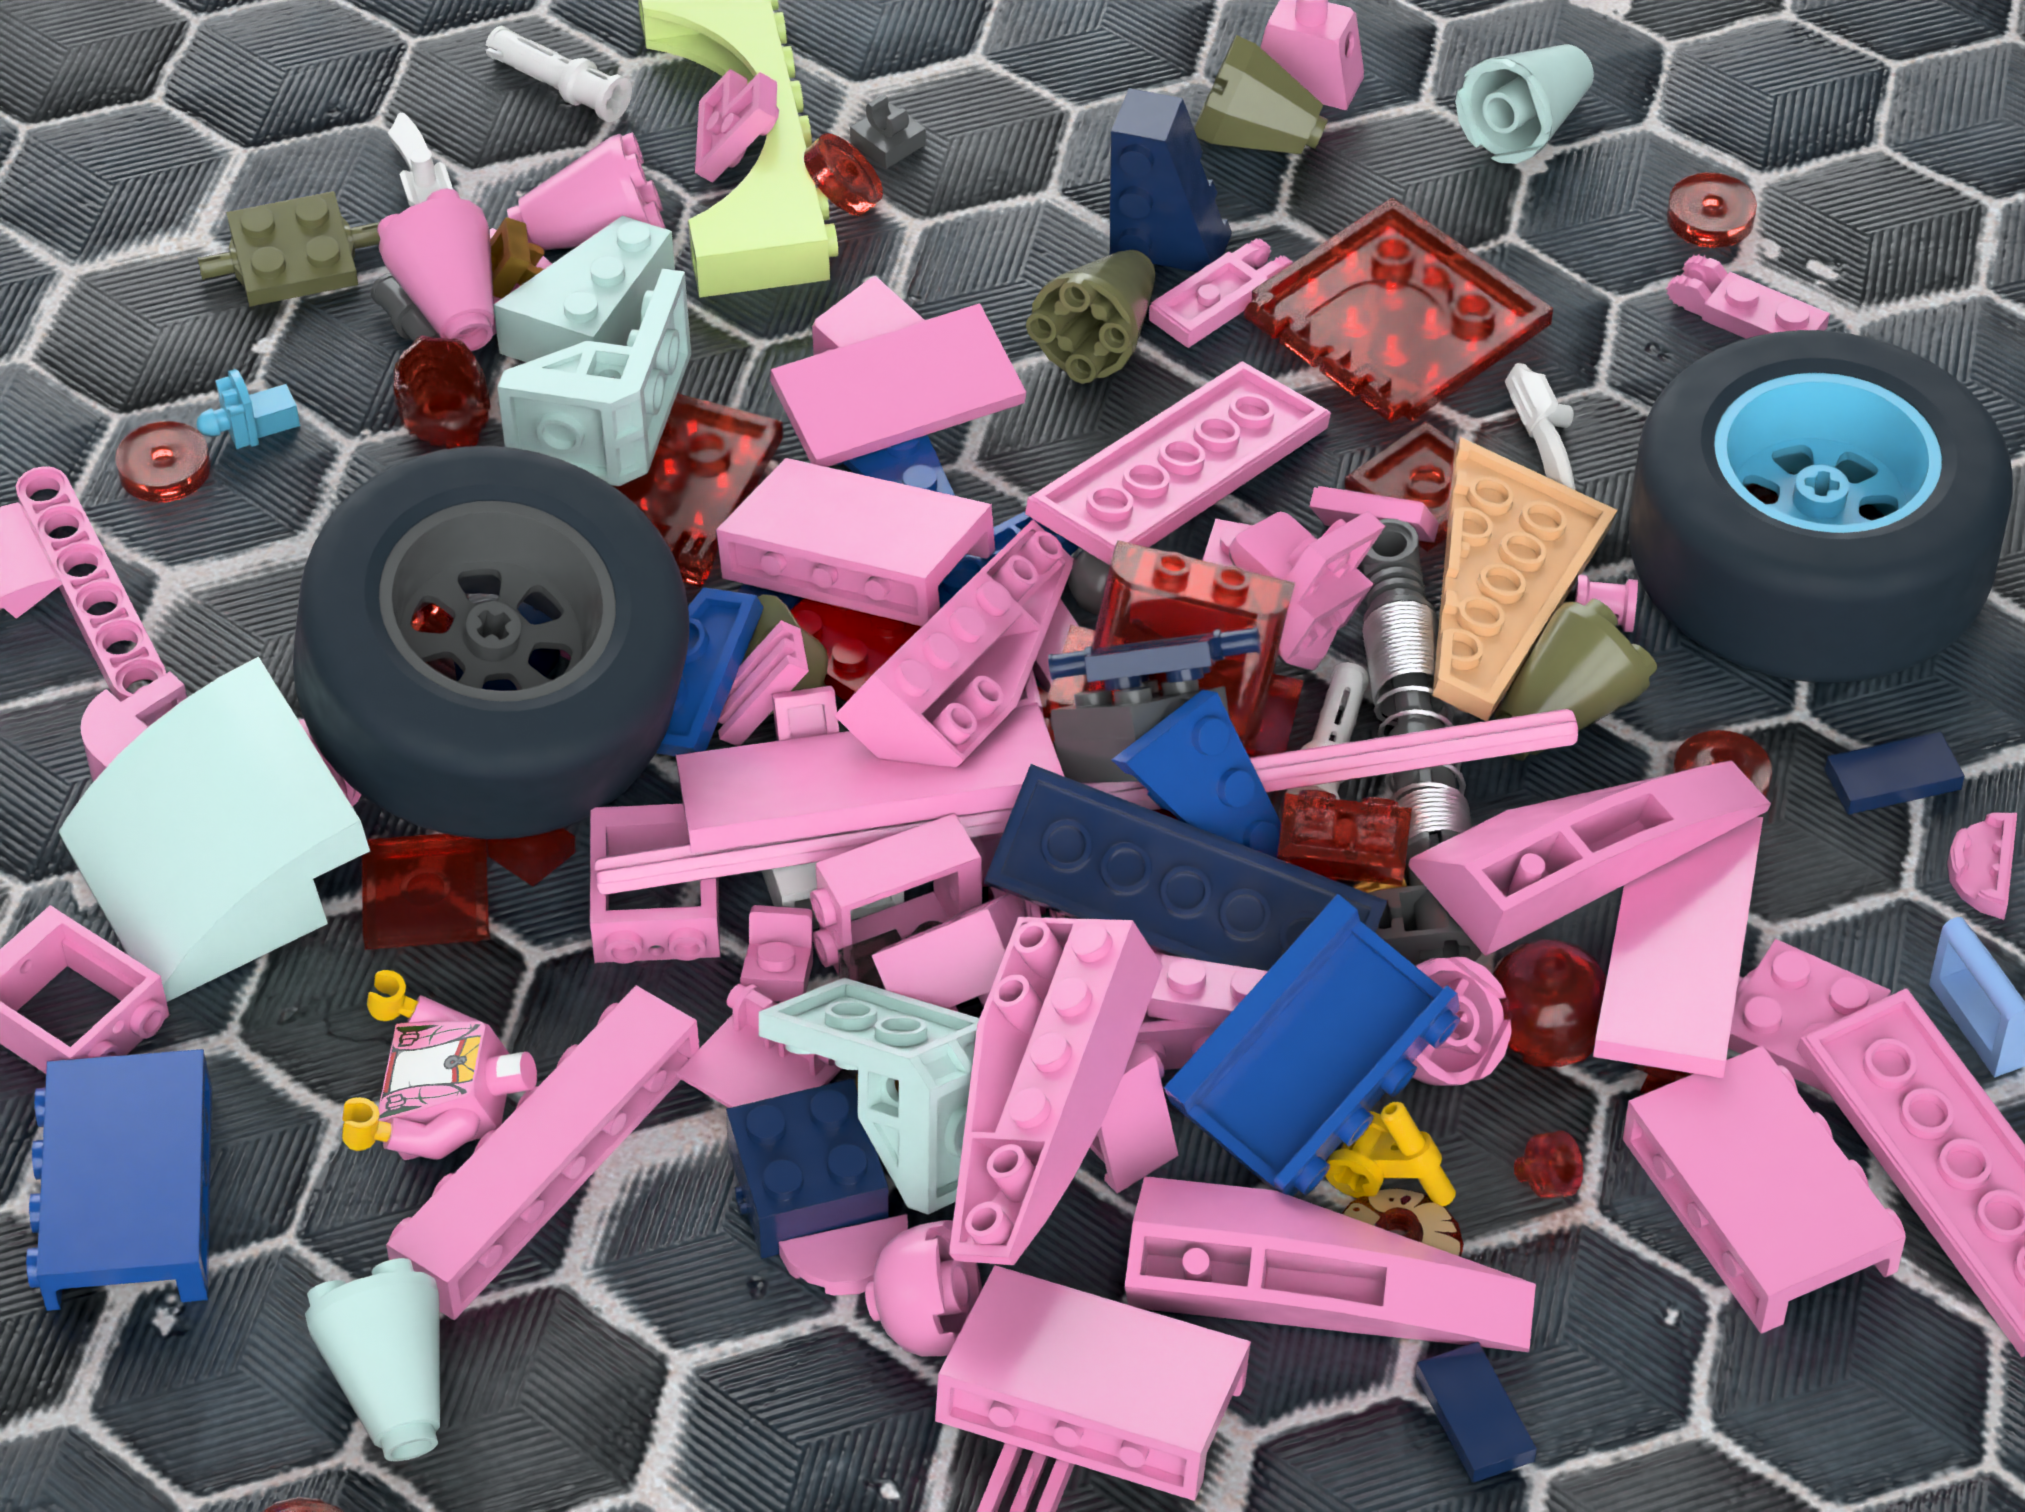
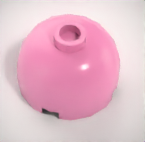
(1482, 1032)
(922, 1290)

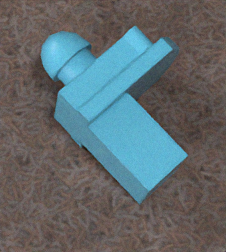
(248, 415)

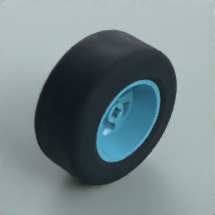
(1807, 579)

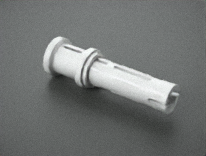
(575, 79)
(1345, 694)

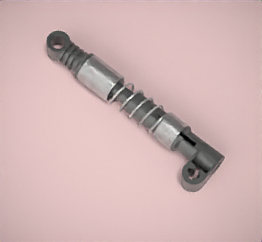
(1401, 659)

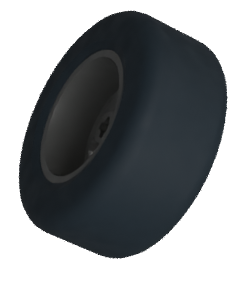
(510, 529)

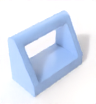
(1979, 998)

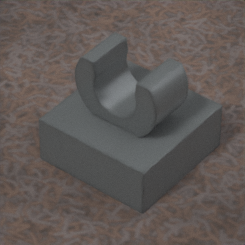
(887, 133)

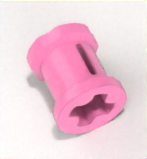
(1618, 597)

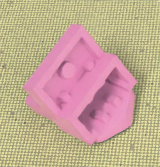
(1324, 576)

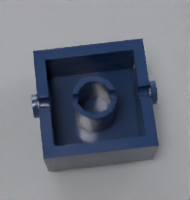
(804, 1165)

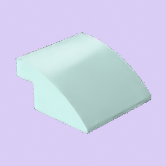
(213, 832)

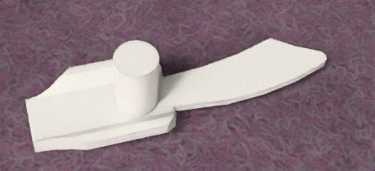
(423, 175)
(1540, 414)

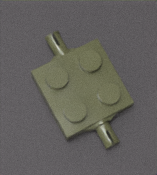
(290, 249)

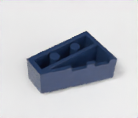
(1160, 187)

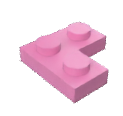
(731, 119)

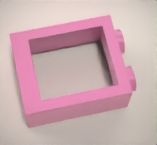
(926, 853)
(631, 933)
(40, 955)

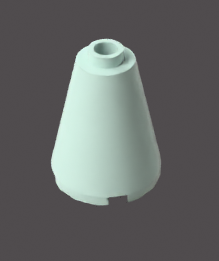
(1522, 99)

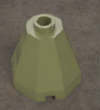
(1259, 105)

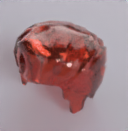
(441, 392)

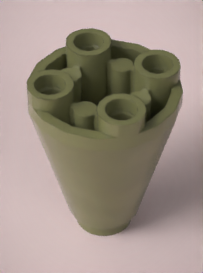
(1094, 315)
(1579, 667)

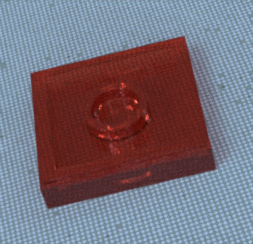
(1415, 470)
(425, 891)

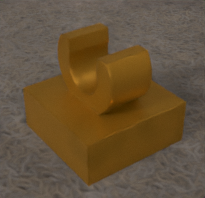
(513, 257)

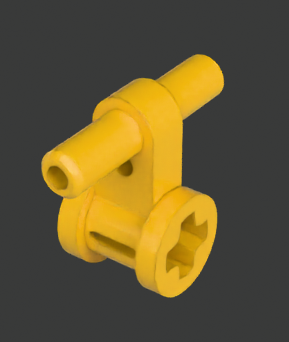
(1390, 1150)

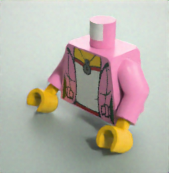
(440, 1081)

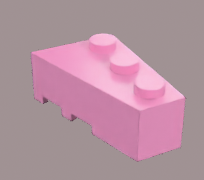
(1137, 1126)

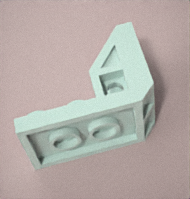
(597, 422)
(887, 1041)

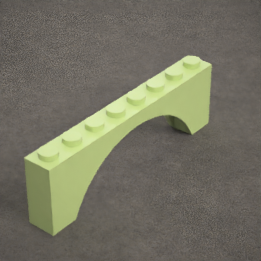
(773, 221)

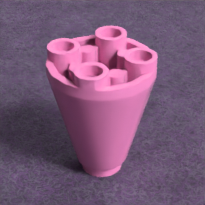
(590, 196)
(444, 264)

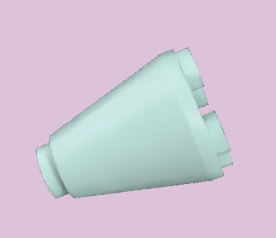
(384, 1353)

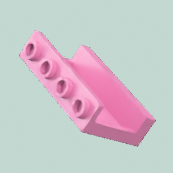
(852, 540)
(1761, 1184)
(1091, 1381)

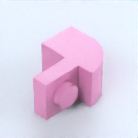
(112, 725)

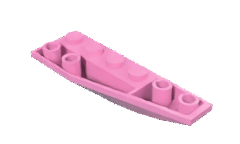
(966, 661)
(1574, 849)
(1045, 1074)
(1310, 1267)

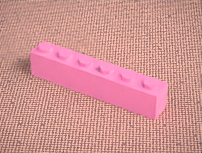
(546, 1148)

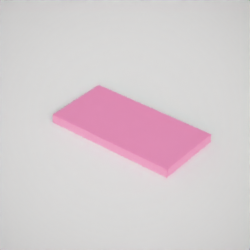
(841, 786)

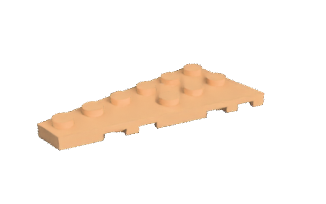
(1506, 571)

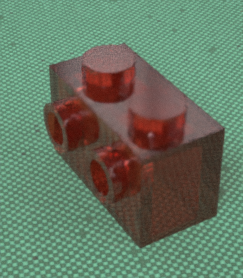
(1345, 837)

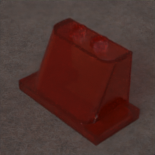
(1173, 595)

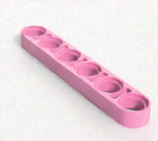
(97, 587)

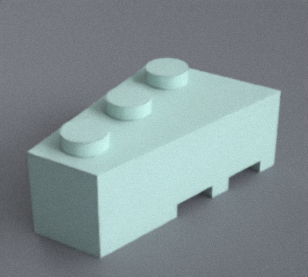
(586, 293)

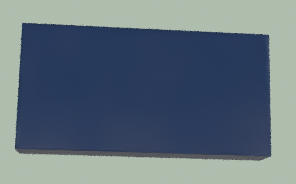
(1894, 773)
(1475, 1412)

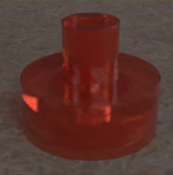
(1551, 1165)

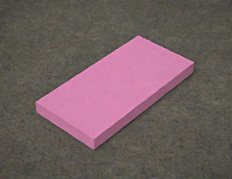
(897, 386)

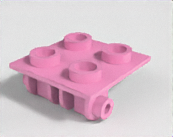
(746, 1068)

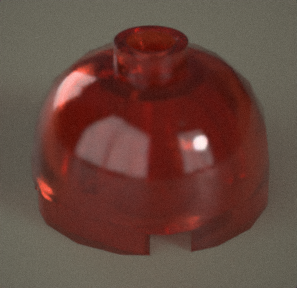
(1552, 1001)

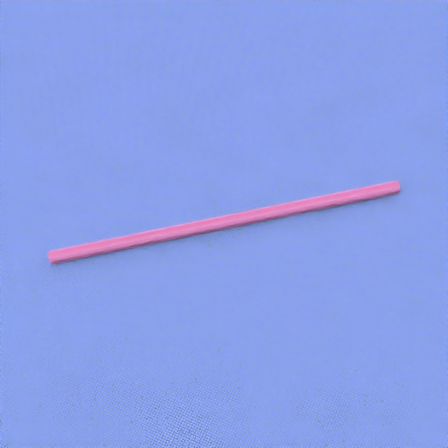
(1275, 772)

